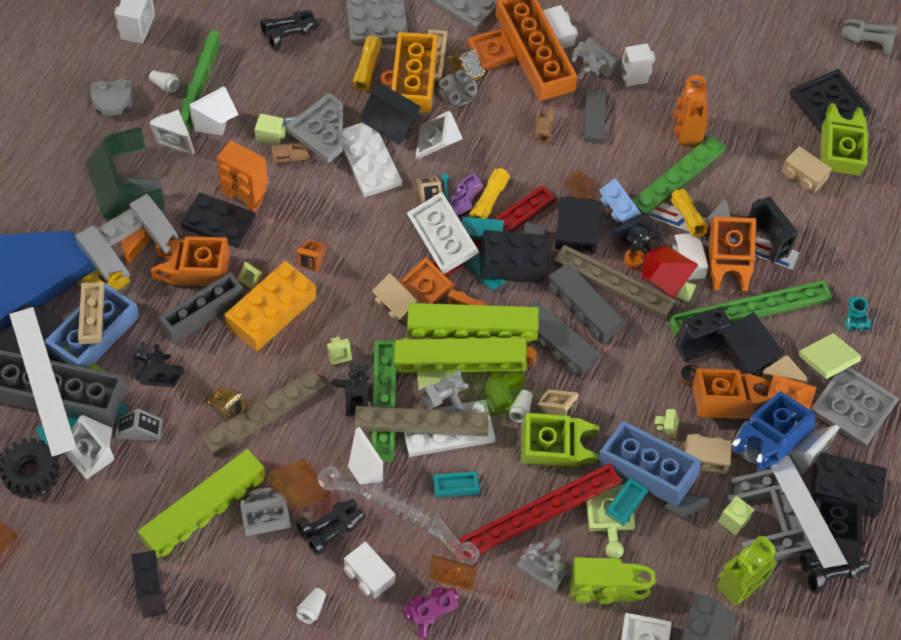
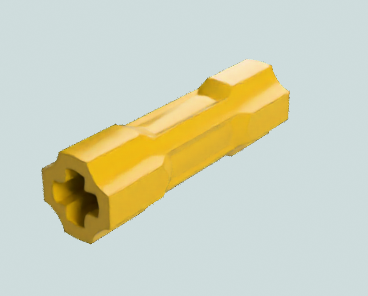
(367, 63)
(495, 185)
(684, 204)

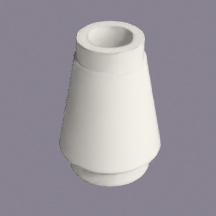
(166, 81)
(520, 406)
(310, 608)

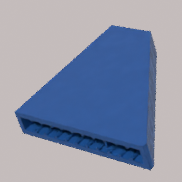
(38, 269)

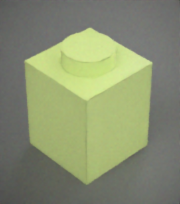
(270, 129)
(736, 515)

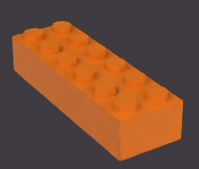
(536, 48)

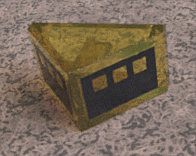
(467, 60)
(226, 402)

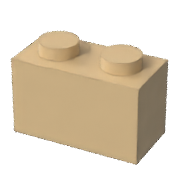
(806, 170)
(395, 297)
(713, 452)

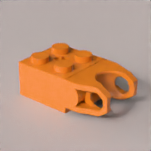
(691, 113)
(242, 174)
(729, 257)
(193, 261)
(727, 393)

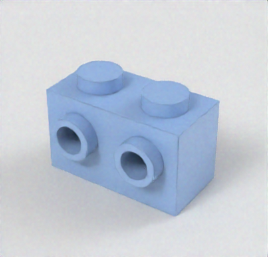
(616, 198)

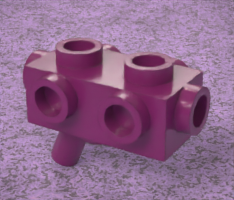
(425, 609)

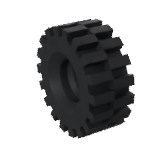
(29, 453)

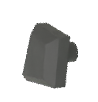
(145, 184)
(687, 506)

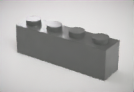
(585, 303)
(201, 308)
(564, 343)

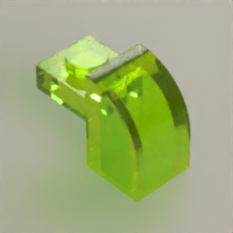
(499, 388)

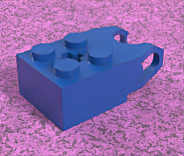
(775, 429)

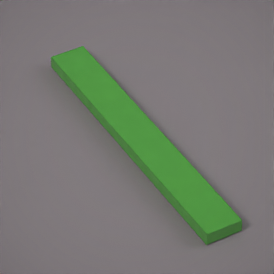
(763, 304)

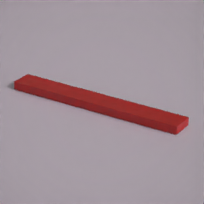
(518, 214)
(542, 510)

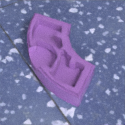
(465, 192)

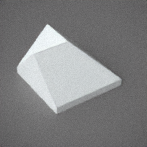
(212, 112)
(172, 132)
(437, 134)
(92, 446)
(809, 449)
(364, 460)

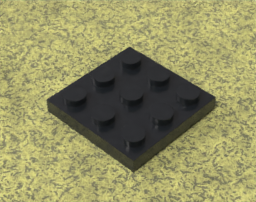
(829, 88)

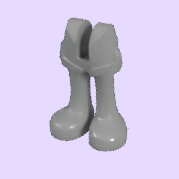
(859, 31)

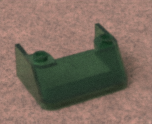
(110, 194)

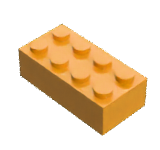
(415, 68)
(270, 306)

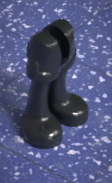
(301, 22)
(340, 514)
(818, 578)

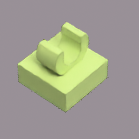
(339, 350)
(668, 424)

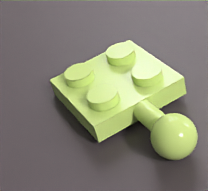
(600, 522)

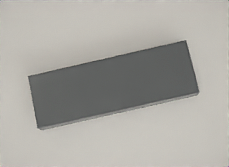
(594, 116)

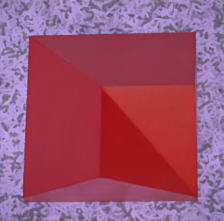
(667, 270)

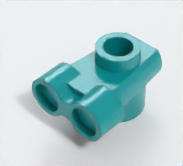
(857, 318)

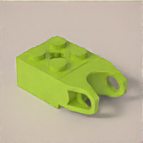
(844, 141)
(562, 440)
(747, 570)
(608, 581)

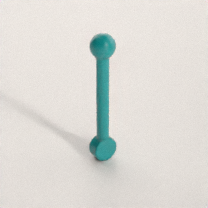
(445, 177)

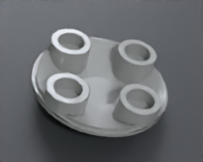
(458, 88)

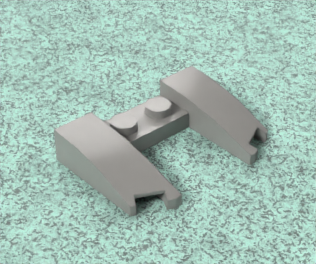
(142, 214)
(765, 484)

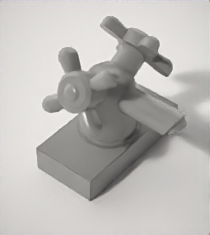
(594, 58)
(445, 388)
(541, 567)

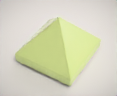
(249, 275)
(686, 292)

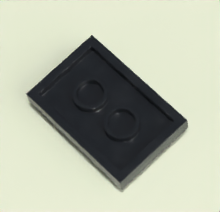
(218, 219)

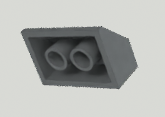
(707, 620)

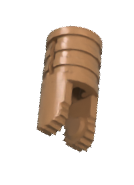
(544, 126)
(289, 152)

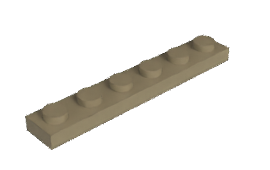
(616, 282)
(263, 412)
(421, 421)

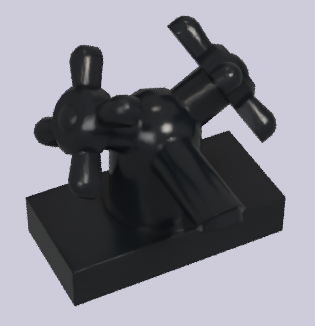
(638, 234)
(155, 371)
(356, 388)

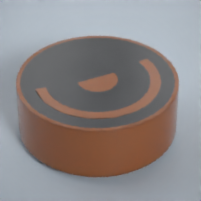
(688, 374)

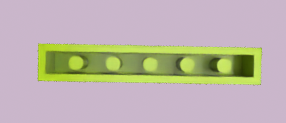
(472, 321)
(460, 354)
(202, 504)

